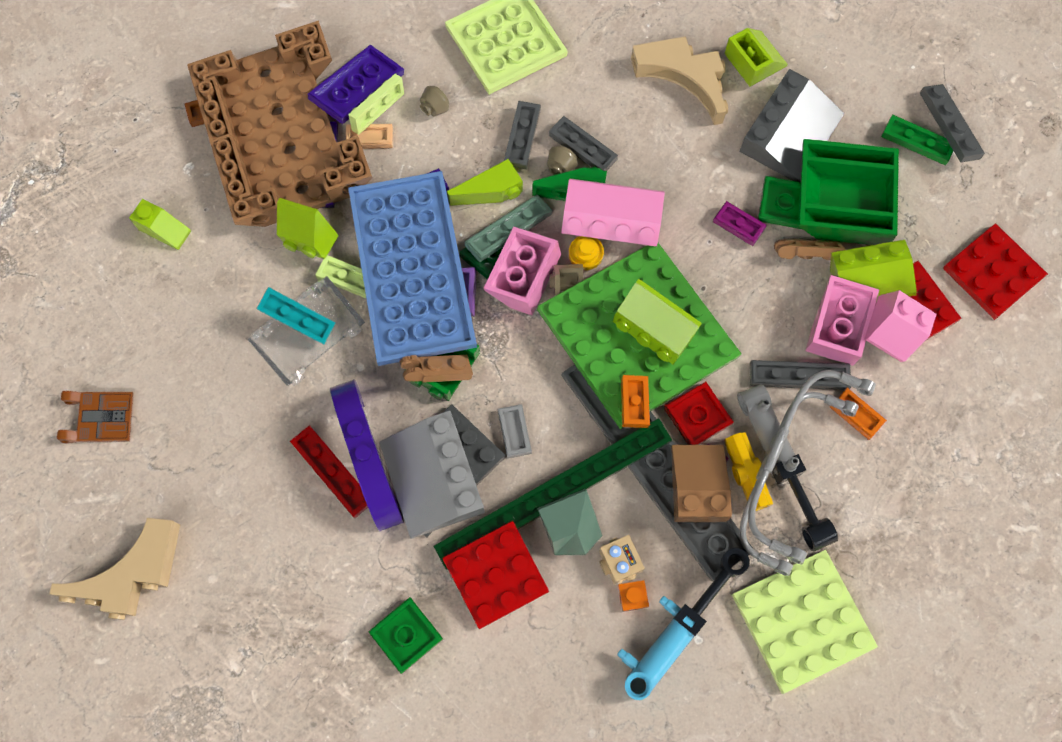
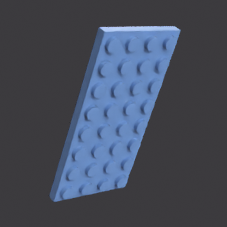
(411, 268)

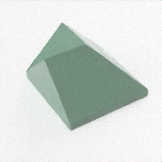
(571, 524)

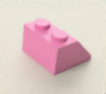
(899, 325)

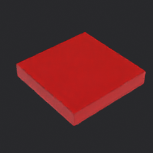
(698, 414)

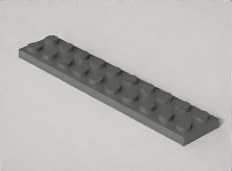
(654, 472)

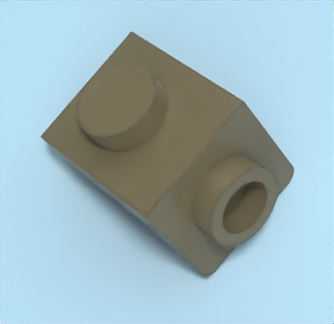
(565, 277)

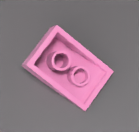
(842, 320)

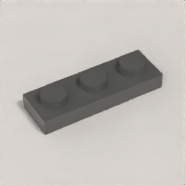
(522, 134)
(583, 144)

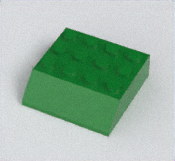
(849, 192)

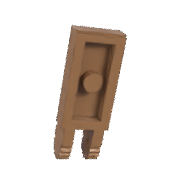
(807, 248)
(436, 368)

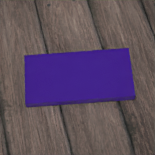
(354, 83)

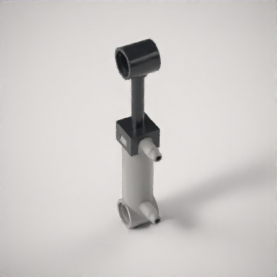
(757, 406)

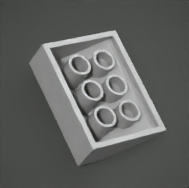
(431, 475)

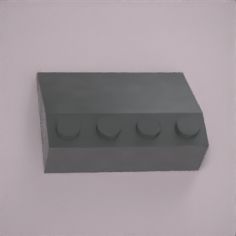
(792, 114)

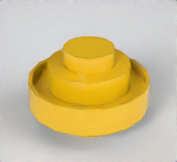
(586, 251)

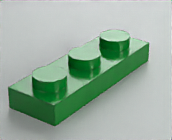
(918, 139)

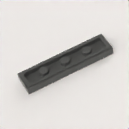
(795, 374)

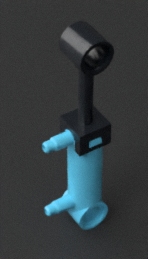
(679, 632)

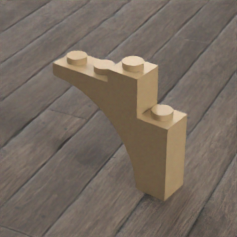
(675, 62)
(119, 587)

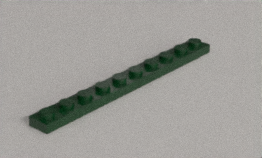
(579, 477)

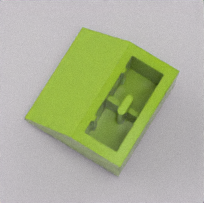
(753, 56)

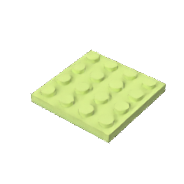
(505, 41)
(804, 622)

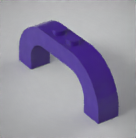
(364, 455)

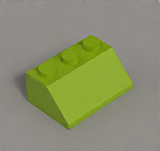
(878, 266)
(656, 322)

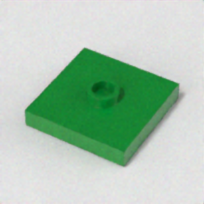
(780, 202)
(405, 635)

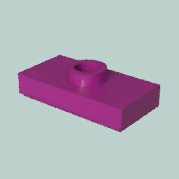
(739, 223)

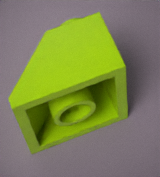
(304, 229)

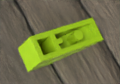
(490, 186)

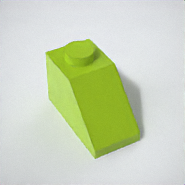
(159, 224)

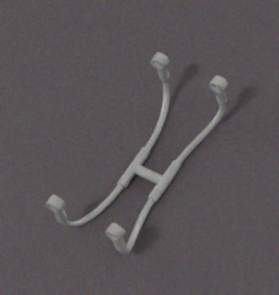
(848, 408)

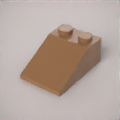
(700, 484)

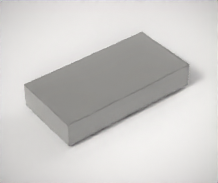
(514, 431)

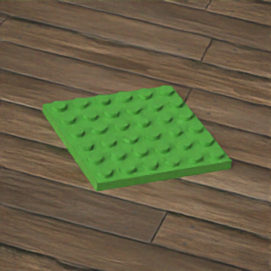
(603, 353)

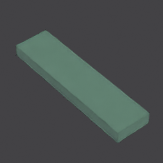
(495, 235)

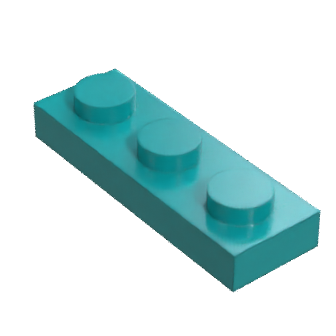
(295, 315)

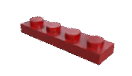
(330, 470)

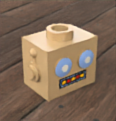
(620, 560)

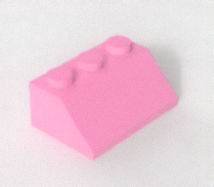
(523, 270)

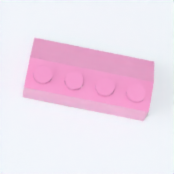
(613, 212)

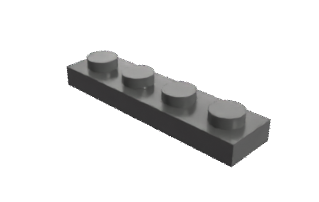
(952, 123)

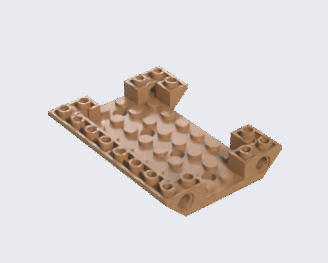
(252, 140)

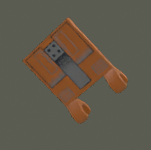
(100, 418)

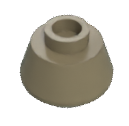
(434, 101)
(561, 160)

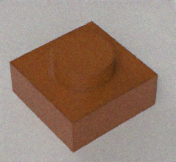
(194, 113)

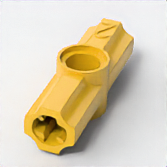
(746, 467)

